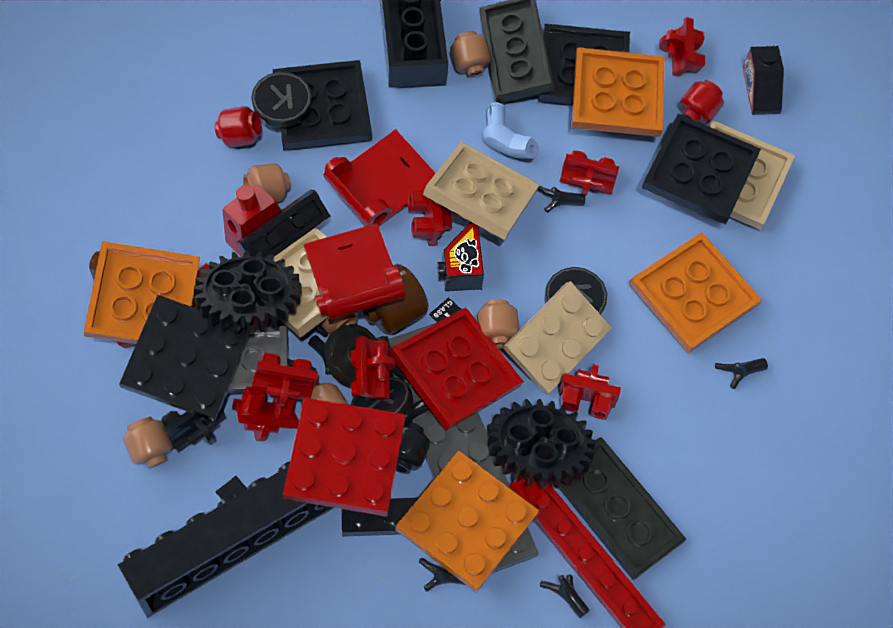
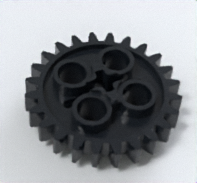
(247, 292)
(541, 443)

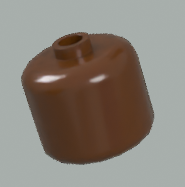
(402, 312)

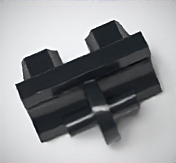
(189, 428)

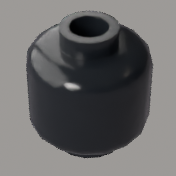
(412, 449)

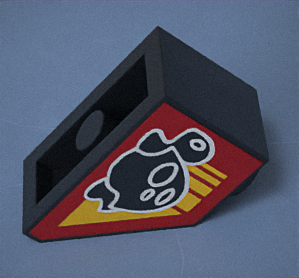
(764, 79)
(462, 261)

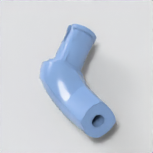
(503, 139)

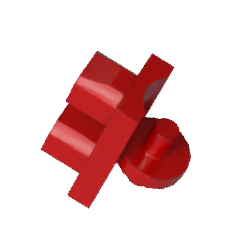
(681, 47)
(589, 173)
(435, 219)
(371, 368)
(283, 380)
(590, 388)
(263, 416)

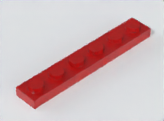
(588, 557)

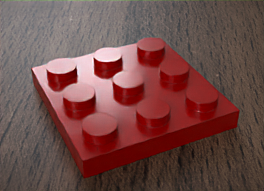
(455, 368)
(344, 457)

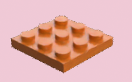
(618, 92)
(128, 285)
(695, 292)
(467, 521)

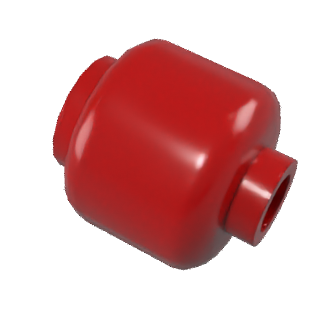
(702, 101)
(238, 126)

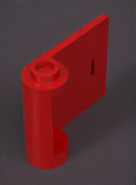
(377, 180)
(353, 272)

